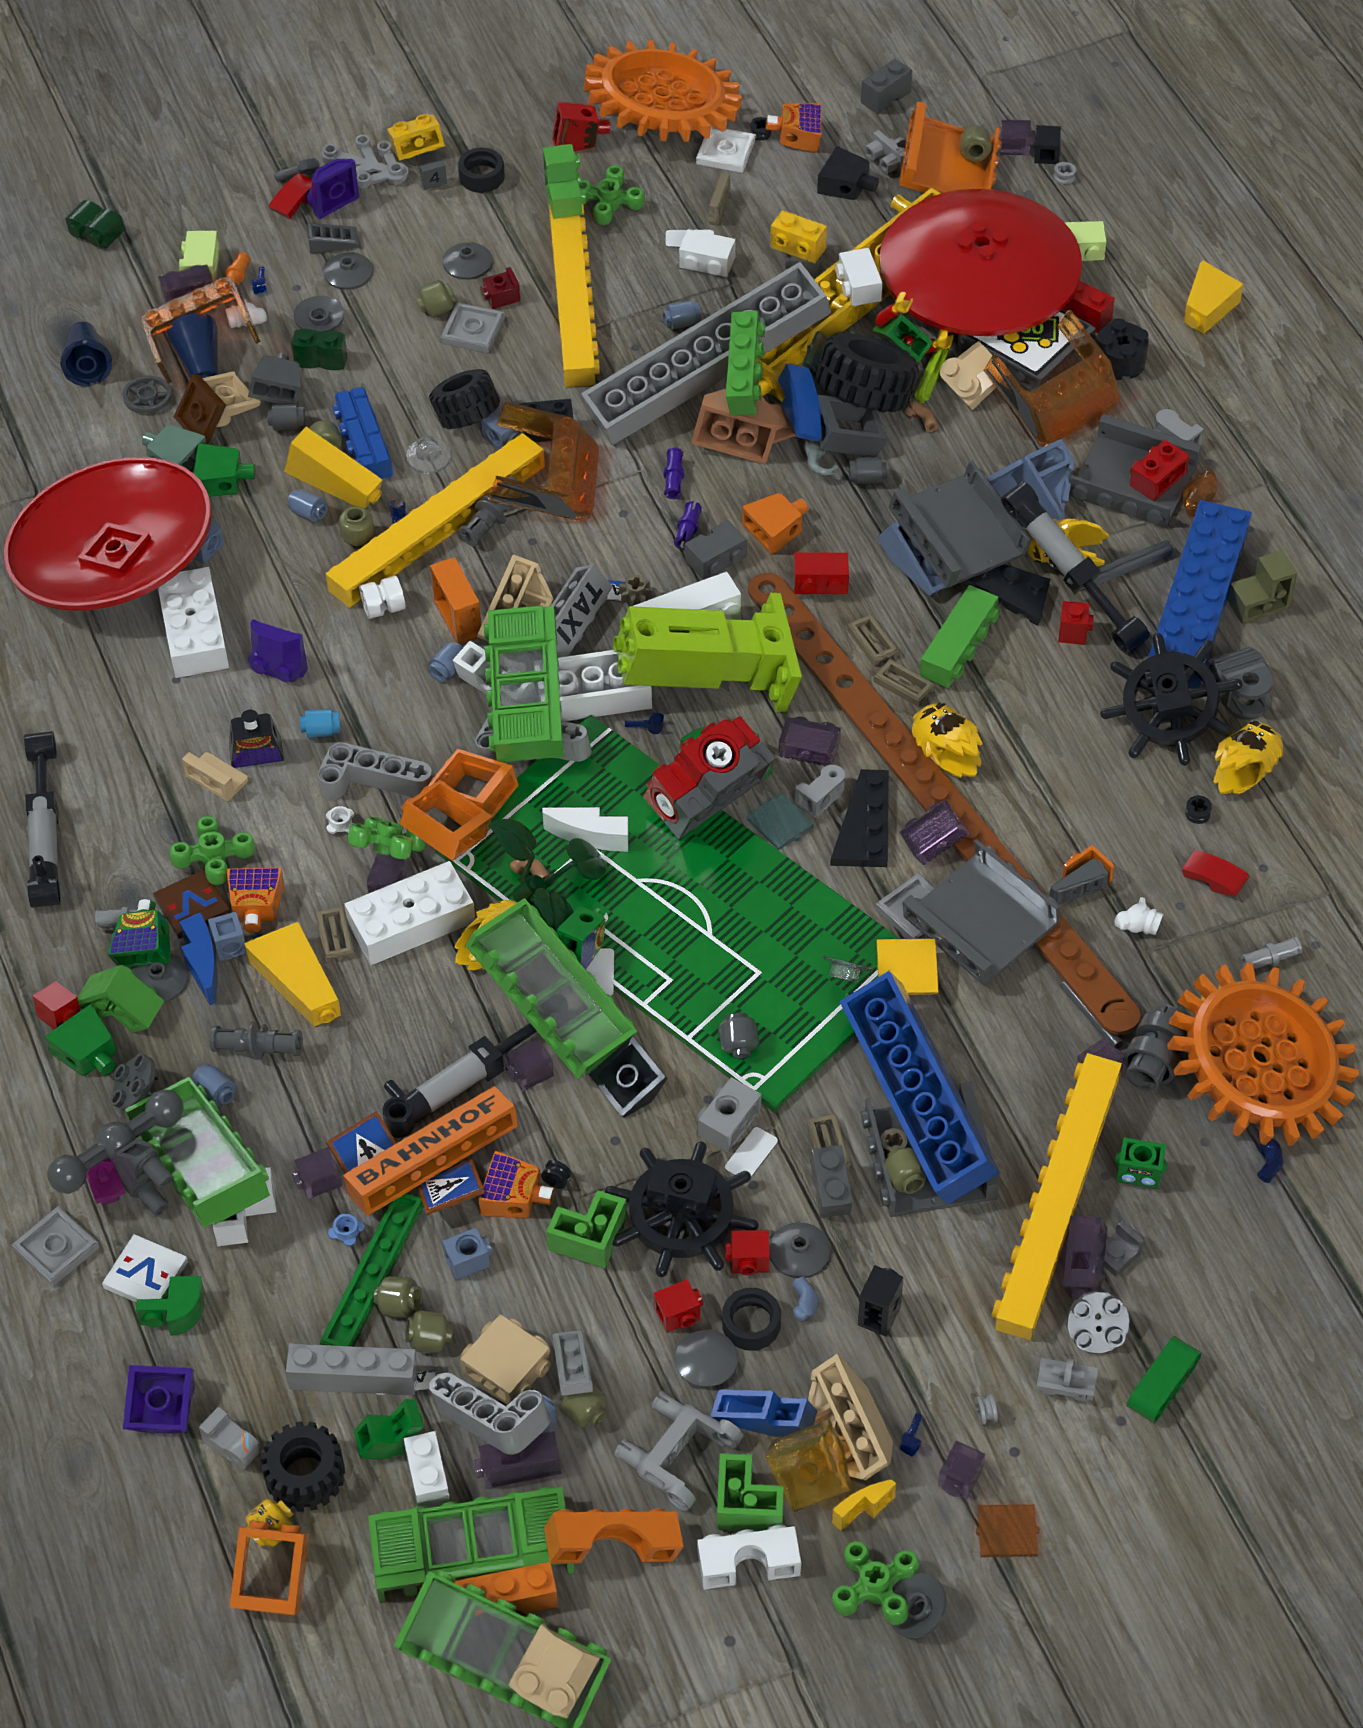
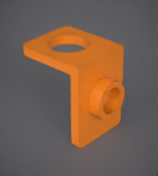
(1079, 859)

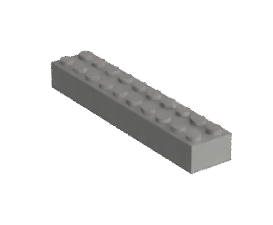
(701, 355)

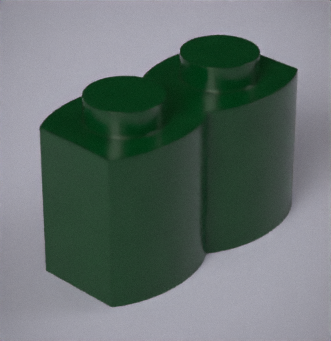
(95, 223)
(319, 349)

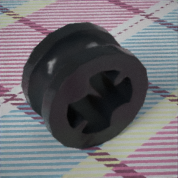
(760, 134)
(1198, 817)
(556, 1174)

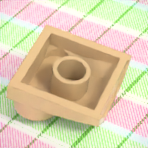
(967, 375)
(233, 394)
(553, 1672)

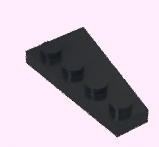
(1015, 588)
(865, 825)

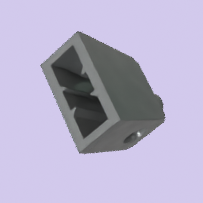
(276, 380)

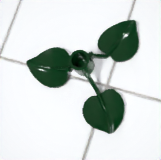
(519, 843)

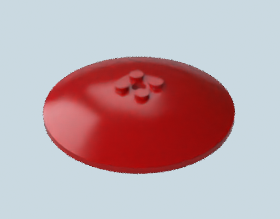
(988, 290)
(108, 533)

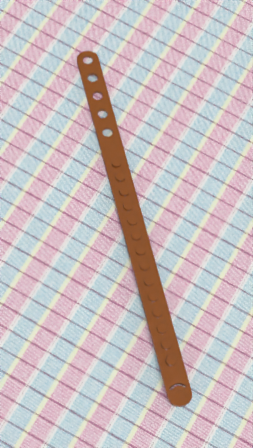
(929, 785)

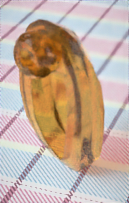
(1201, 488)

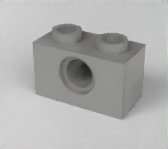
(727, 1129)

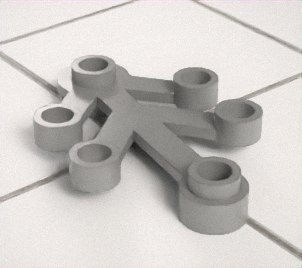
(394, 172)

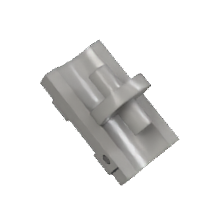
(889, 151)
(1067, 1379)

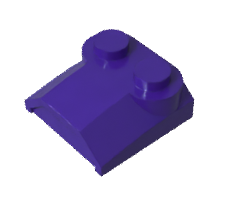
(333, 187)
(277, 652)
(158, 1399)

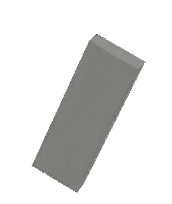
(572, 1362)

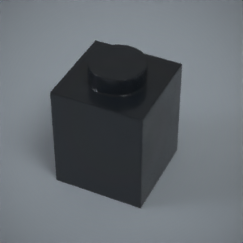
(1047, 144)

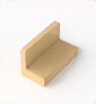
(214, 774)

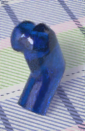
(1274, 1159)

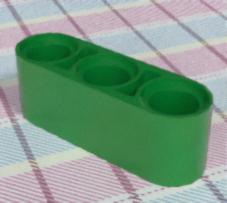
(1164, 1379)

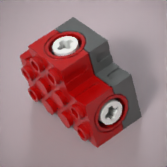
(708, 775)

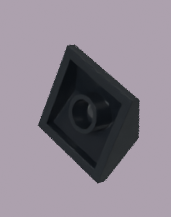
(629, 1077)

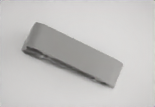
(574, 739)
(371, 768)
(504, 1427)

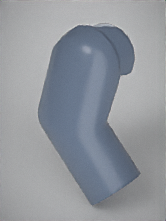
(808, 1299)

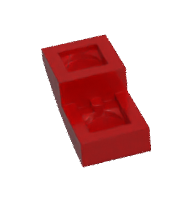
(291, 196)
(1219, 873)

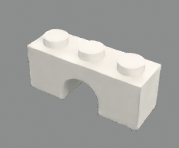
(472, 666)
(773, 1547)

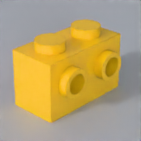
(415, 136)
(798, 236)

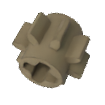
(635, 590)

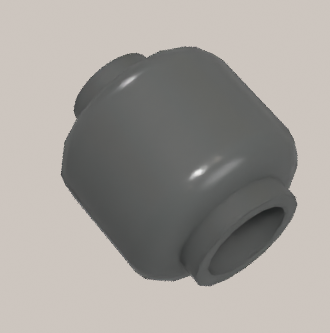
(738, 1035)

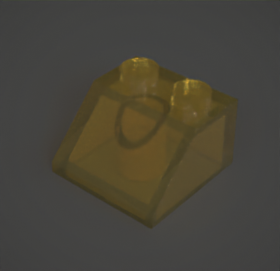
(810, 1465)

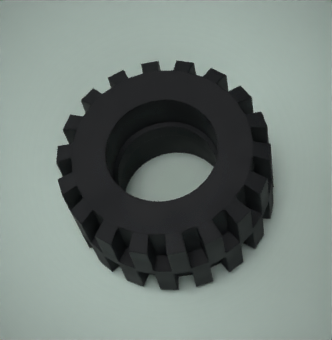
(464, 399)
(296, 1444)

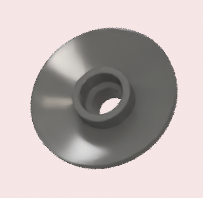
(467, 261)
(348, 270)
(319, 313)
(169, 982)
(798, 1261)
(919, 1592)

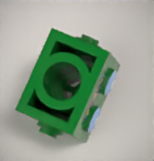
(1141, 1163)

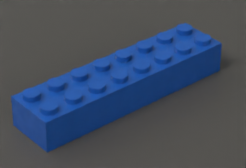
(1203, 579)
(919, 1088)

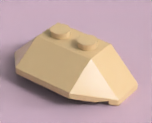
(520, 588)
(849, 1405)

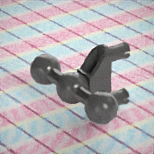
(133, 1159)

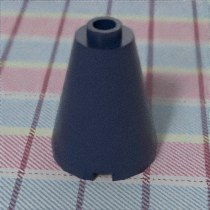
(196, 343)
(85, 356)

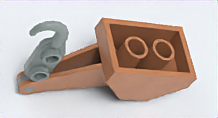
(749, 435)

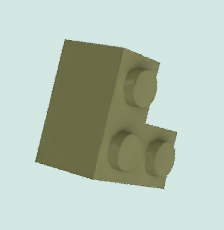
(1266, 591)

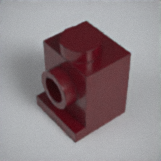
(501, 289)

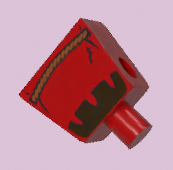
(578, 126)

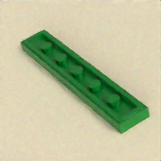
(373, 1268)

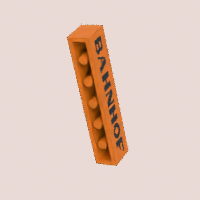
(430, 1150)

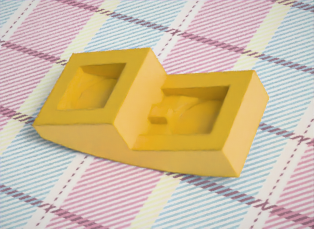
(869, 1499)

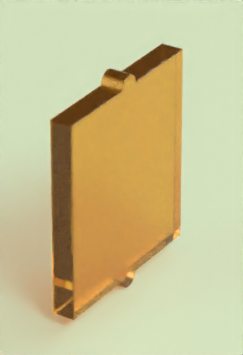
(1007, 1530)

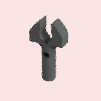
(305, 167)

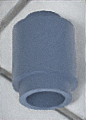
(682, 315)
(307, 505)
(442, 664)
(215, 1083)

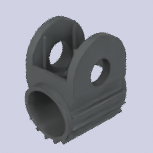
(1256, 677)

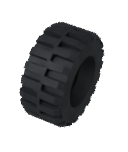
(867, 372)

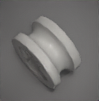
(1064, 173)
(986, 1409)

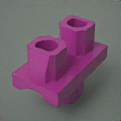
(105, 1182)

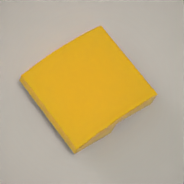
(911, 962)

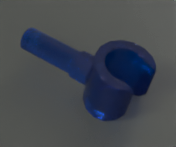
(259, 285)
(397, 512)
(653, 725)
(910, 1443)

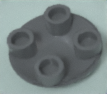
(706, 1358)

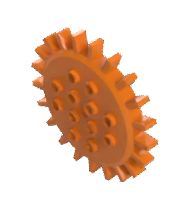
(662, 90)
(1278, 1016)

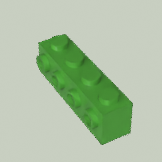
(744, 363)
(959, 636)

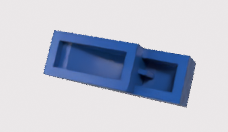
(801, 401)
(200, 955)
(763, 1411)

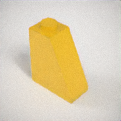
(1211, 297)

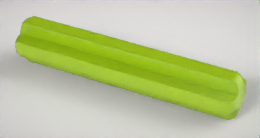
(931, 375)

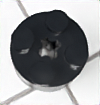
(1125, 347)

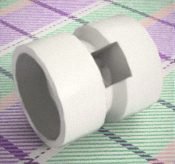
(382, 597)

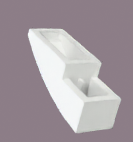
(586, 824)

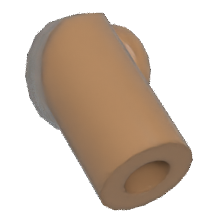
(926, 414)
(536, 869)

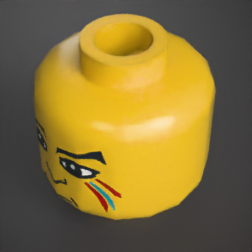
(272, 1513)

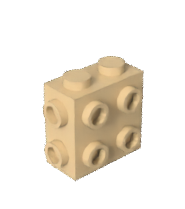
(505, 1359)

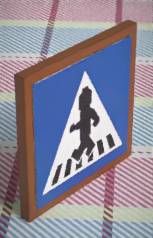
(360, 1142)
(451, 1187)

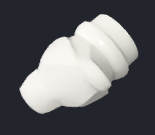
(236, 319)
(1139, 919)

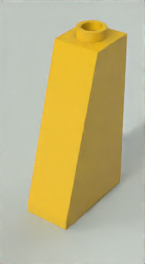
(331, 470)
(295, 972)

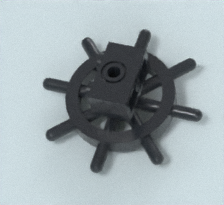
(1167, 679)
(682, 1192)

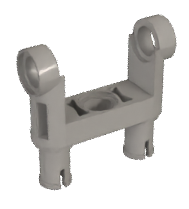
(687, 1421)

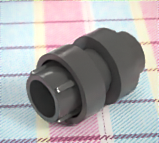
(1147, 1056)

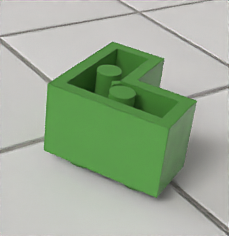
(563, 181)
(122, 996)
(589, 1235)
(743, 1504)

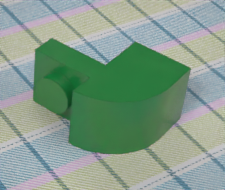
(179, 1311)
(384, 1435)

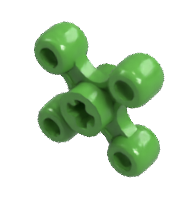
(611, 196)
(386, 838)
(212, 850)
(875, 1583)

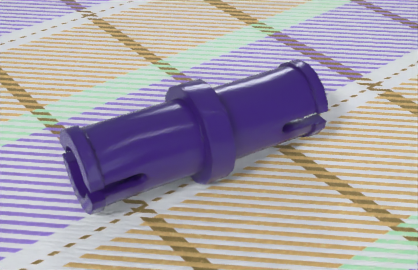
(673, 473)
(687, 524)

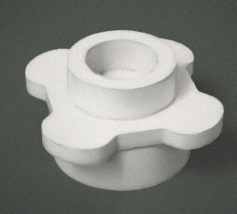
(339, 814)

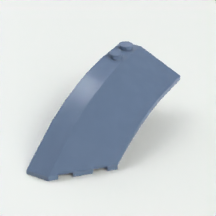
(1044, 470)

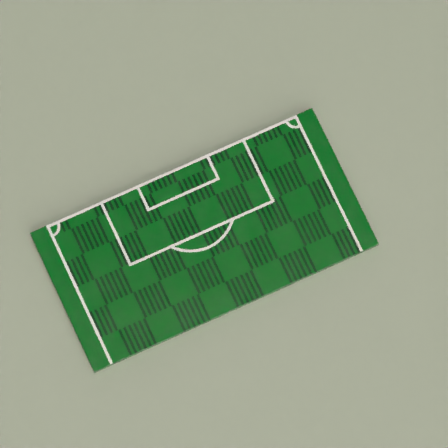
(697, 919)

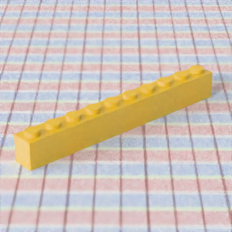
(573, 300)
(431, 521)
(1057, 1198)

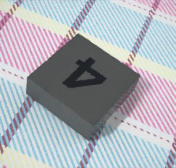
(433, 175)

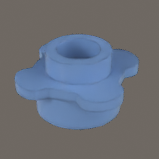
(342, 1222)

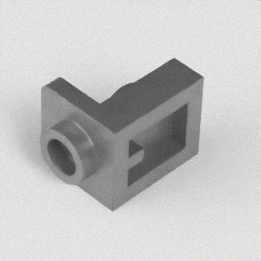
(1122, 1248)

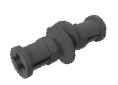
(487, 513)
(256, 1041)

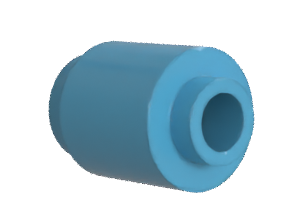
(320, 723)

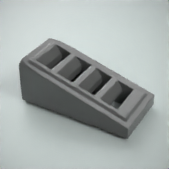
(323, 237)
(1081, 882)

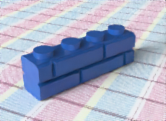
(362, 431)

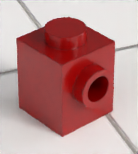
(1075, 622)
(55, 1004)
(749, 1252)
(678, 1305)

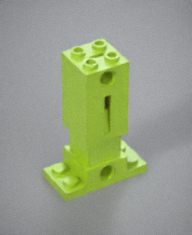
(705, 648)

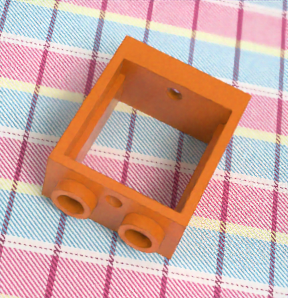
(456, 600)
(499, 775)
(472, 818)
(263, 1603)

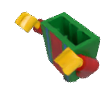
(900, 331)

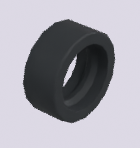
(481, 182)
(751, 1297)

